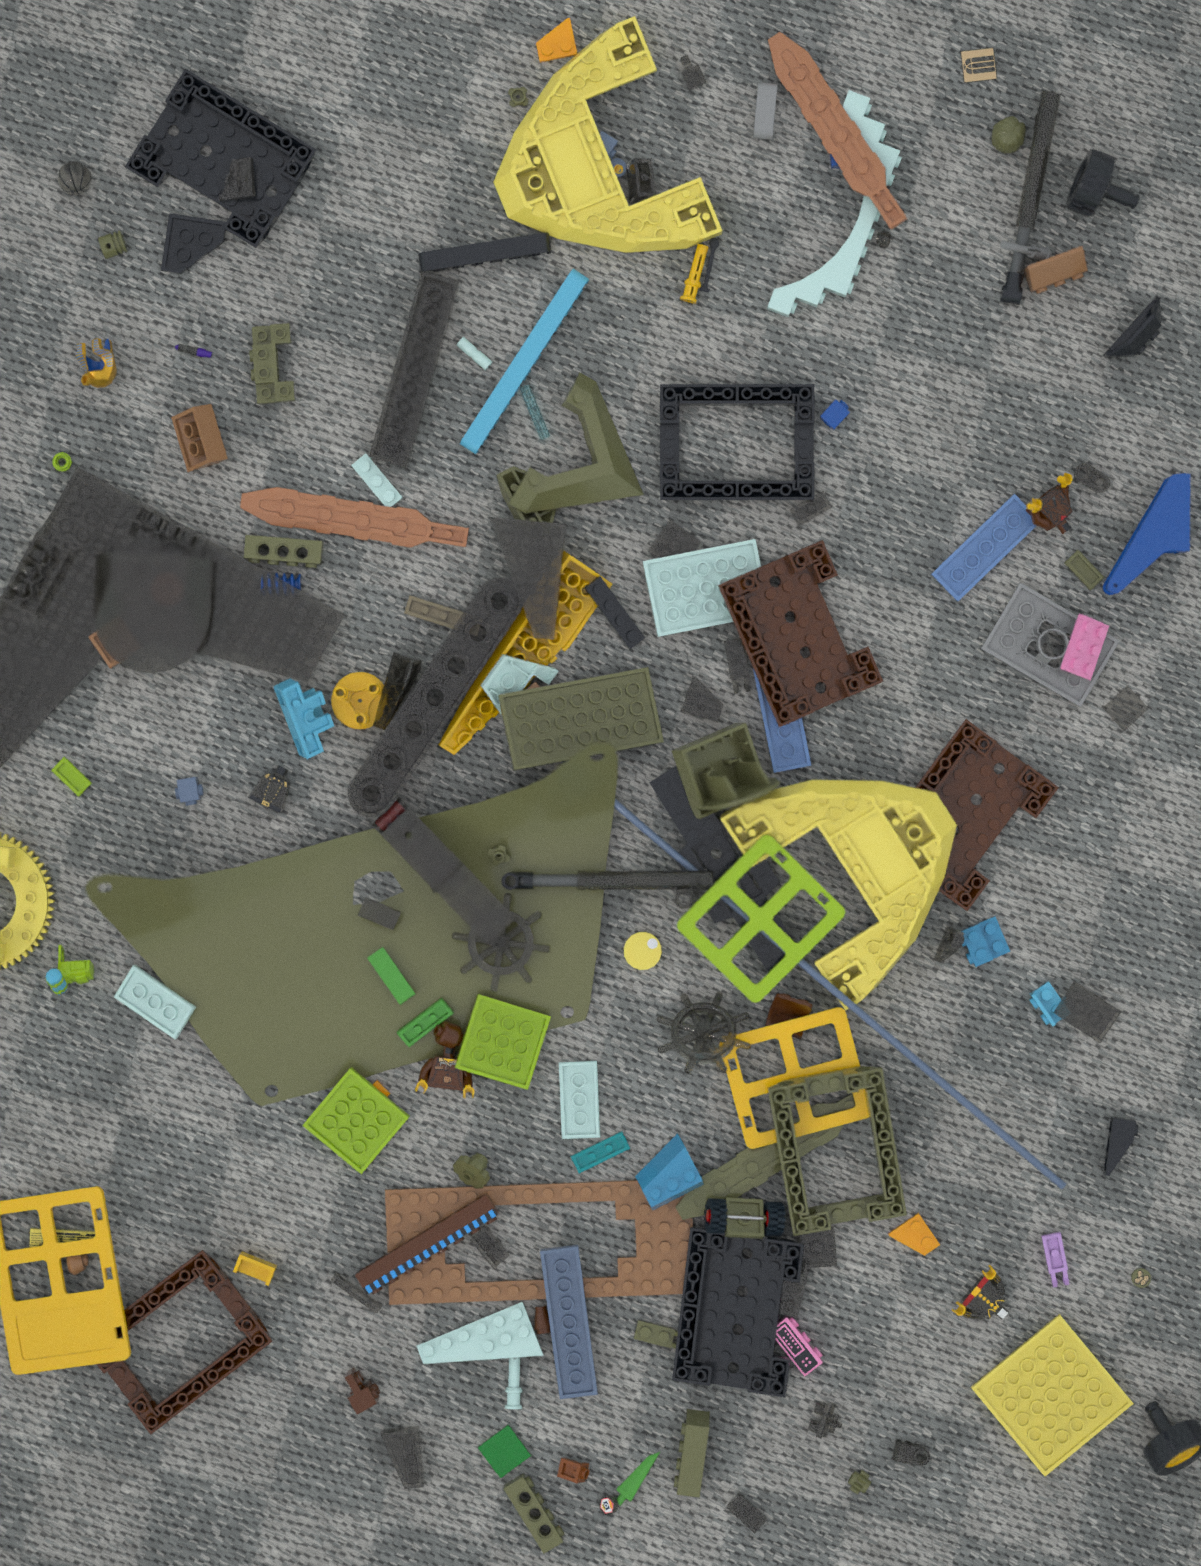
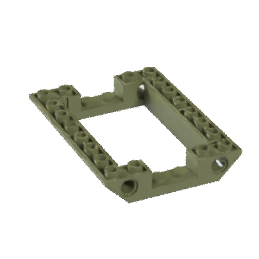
(875, 1207)

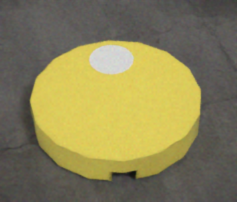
(642, 950)

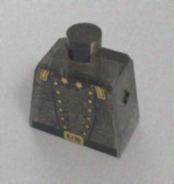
(272, 790)

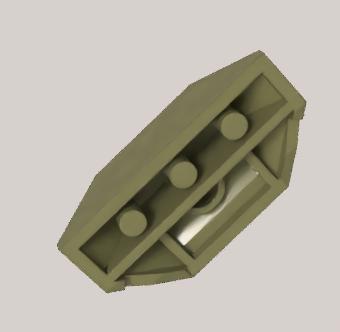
(508, 482)

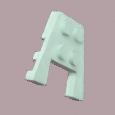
(512, 675)

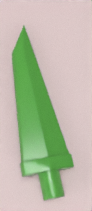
(633, 1482)

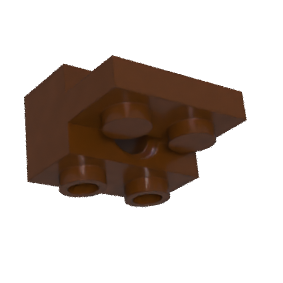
(362, 1394)

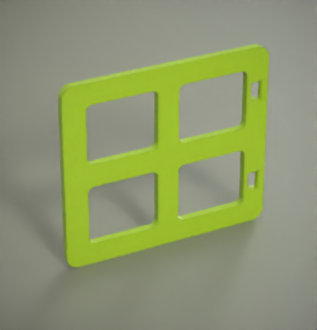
(760, 919)

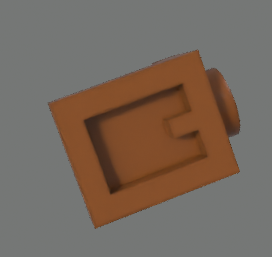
(573, 1470)

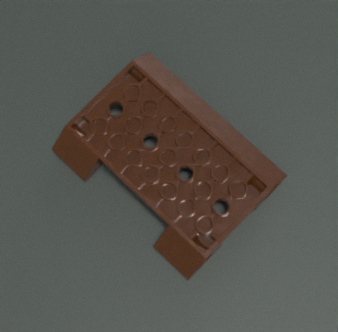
(776, 644)
(968, 769)

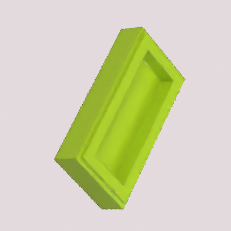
(71, 776)

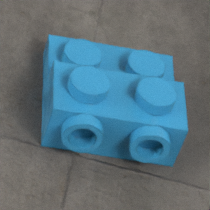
(984, 942)

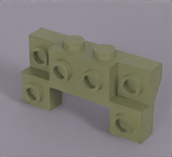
(265, 362)

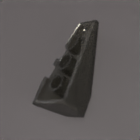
(399, 680)

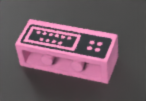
(797, 1345)

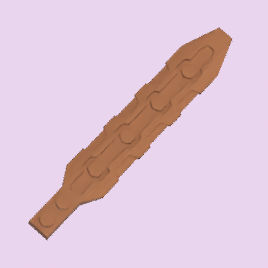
(833, 125)
(349, 518)

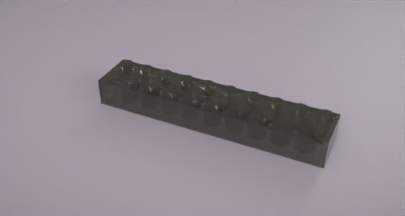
(414, 370)

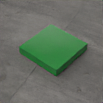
(504, 1451)

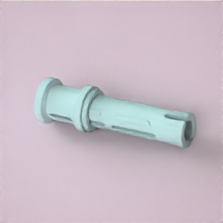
(513, 1390)

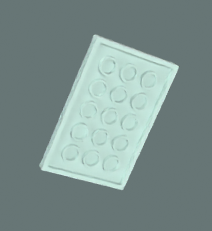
(686, 587)

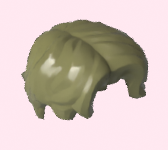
(1008, 135)

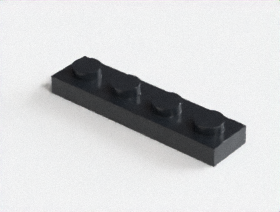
(614, 612)

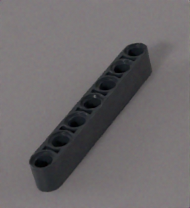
(483, 252)

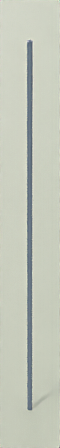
(858, 1011)

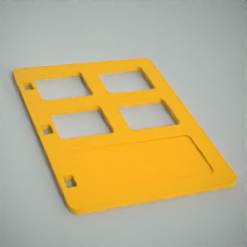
(66, 1326)

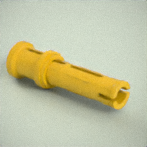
(692, 283)

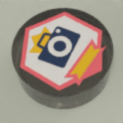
(608, 1504)

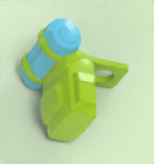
(69, 972)

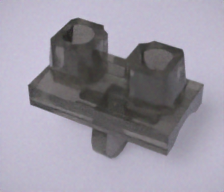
(821, 1427)

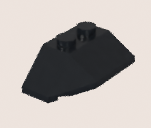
(1138, 333)

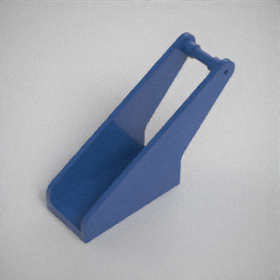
(1160, 531)

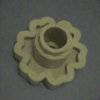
(472, 1170)

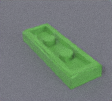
(391, 976)
(425, 1022)

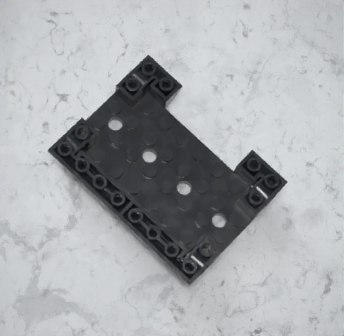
(232, 132)
(714, 1306)

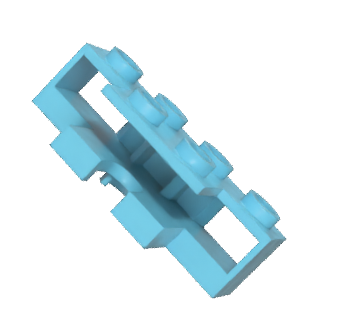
(303, 716)

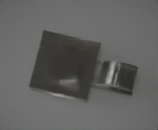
(692, 76)

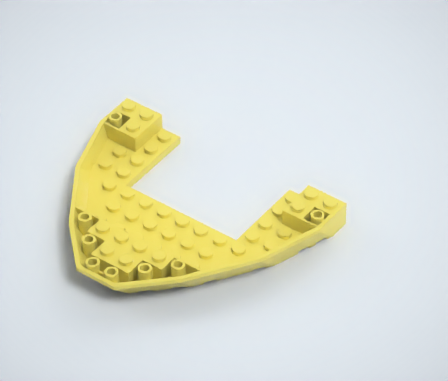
(562, 177)
(889, 842)

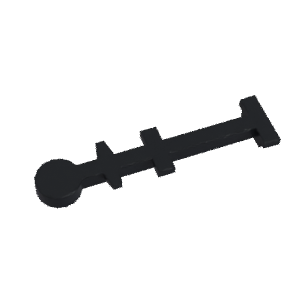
(714, 243)

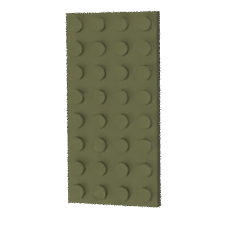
(563, 718)

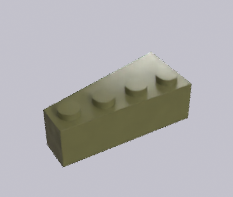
(692, 1453)

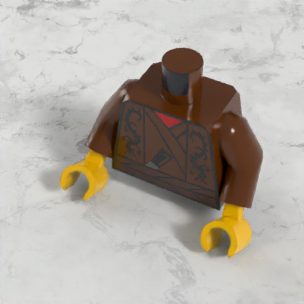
(1053, 506)

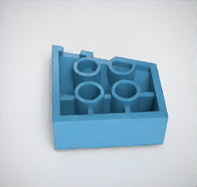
(669, 1174)

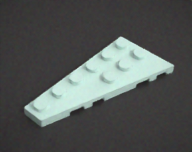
(490, 1338)

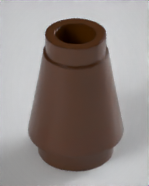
(541, 1321)

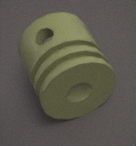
(117, 244)

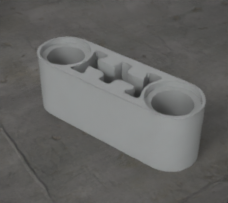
(765, 111)

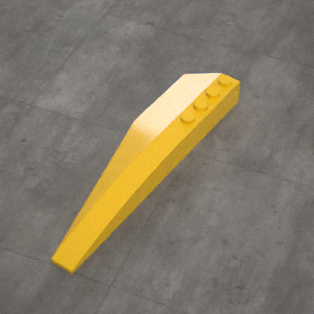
(573, 612)

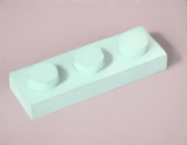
(376, 481)

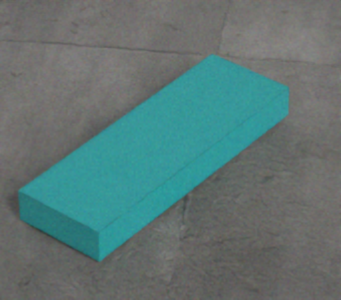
(600, 1152)

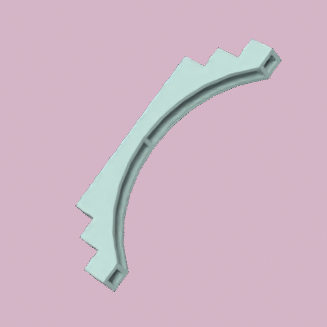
(839, 270)

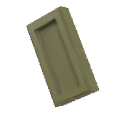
(1084, 570)

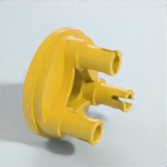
(346, 696)

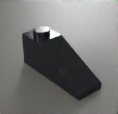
(1119, 1139)

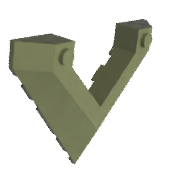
(608, 476)

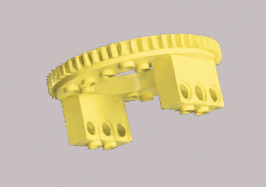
(31, 901)

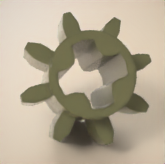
(859, 1482)

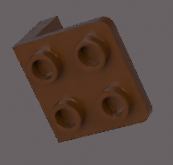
(787, 1008)

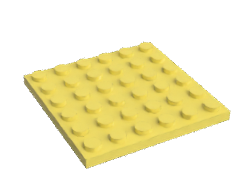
(1052, 1395)

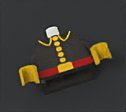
(984, 1298)

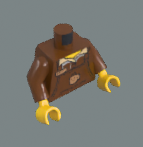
(441, 1073)

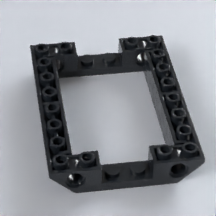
(796, 395)

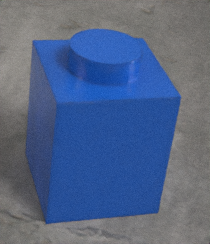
(835, 414)

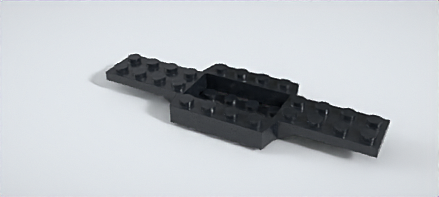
(702, 837)

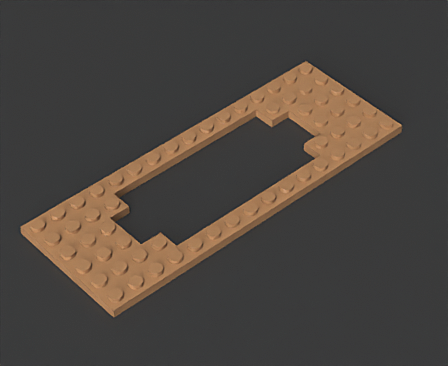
(656, 1270)

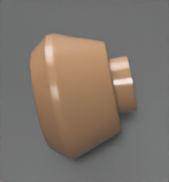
(77, 1263)

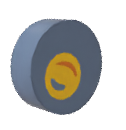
(619, 167)

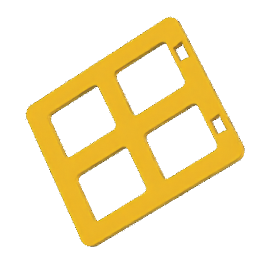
(783, 1032)

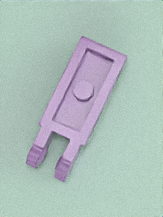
(1055, 1257)

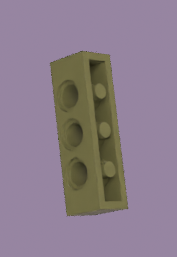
(254, 543)
(547, 1540)

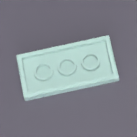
(155, 1002)
(579, 1099)

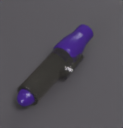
(195, 352)

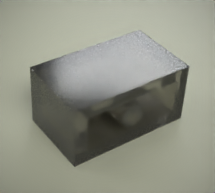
(640, 179)

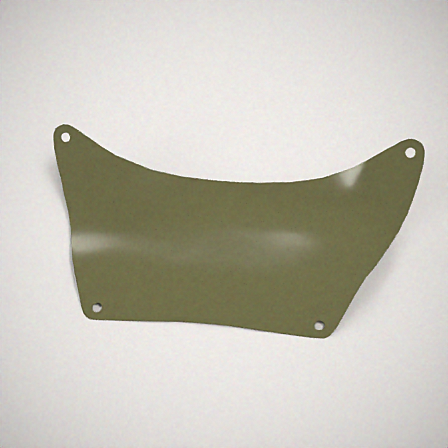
(286, 963)

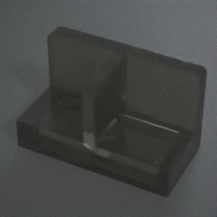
(489, 1247)

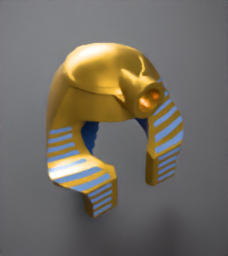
(97, 373)

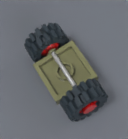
(744, 1217)

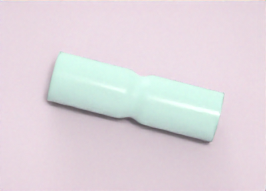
(469, 349)

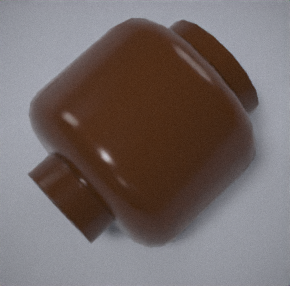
(448, 1034)

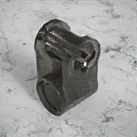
(907, 1453)

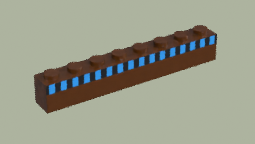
(426, 1244)

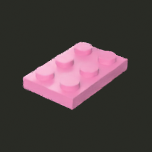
(1084, 647)

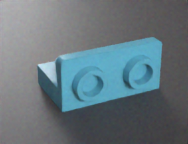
(1047, 1001)

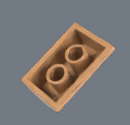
(1056, 270)
(199, 437)

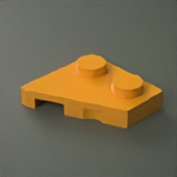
(557, 43)
(915, 1235)

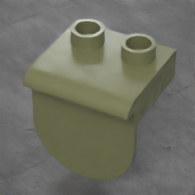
(721, 770)

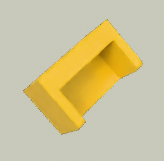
(255, 1267)

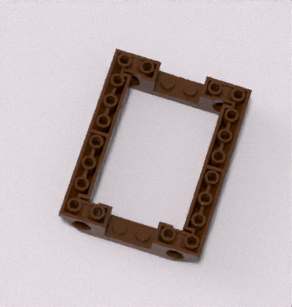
(257, 1337)

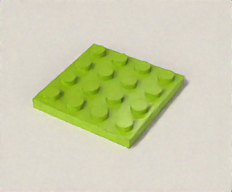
(502, 1041)
(356, 1120)

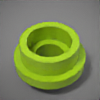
(57, 457)

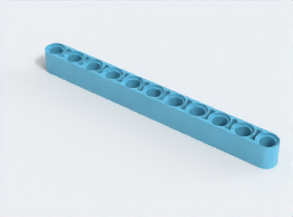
(524, 361)

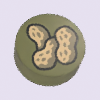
(1141, 1277)

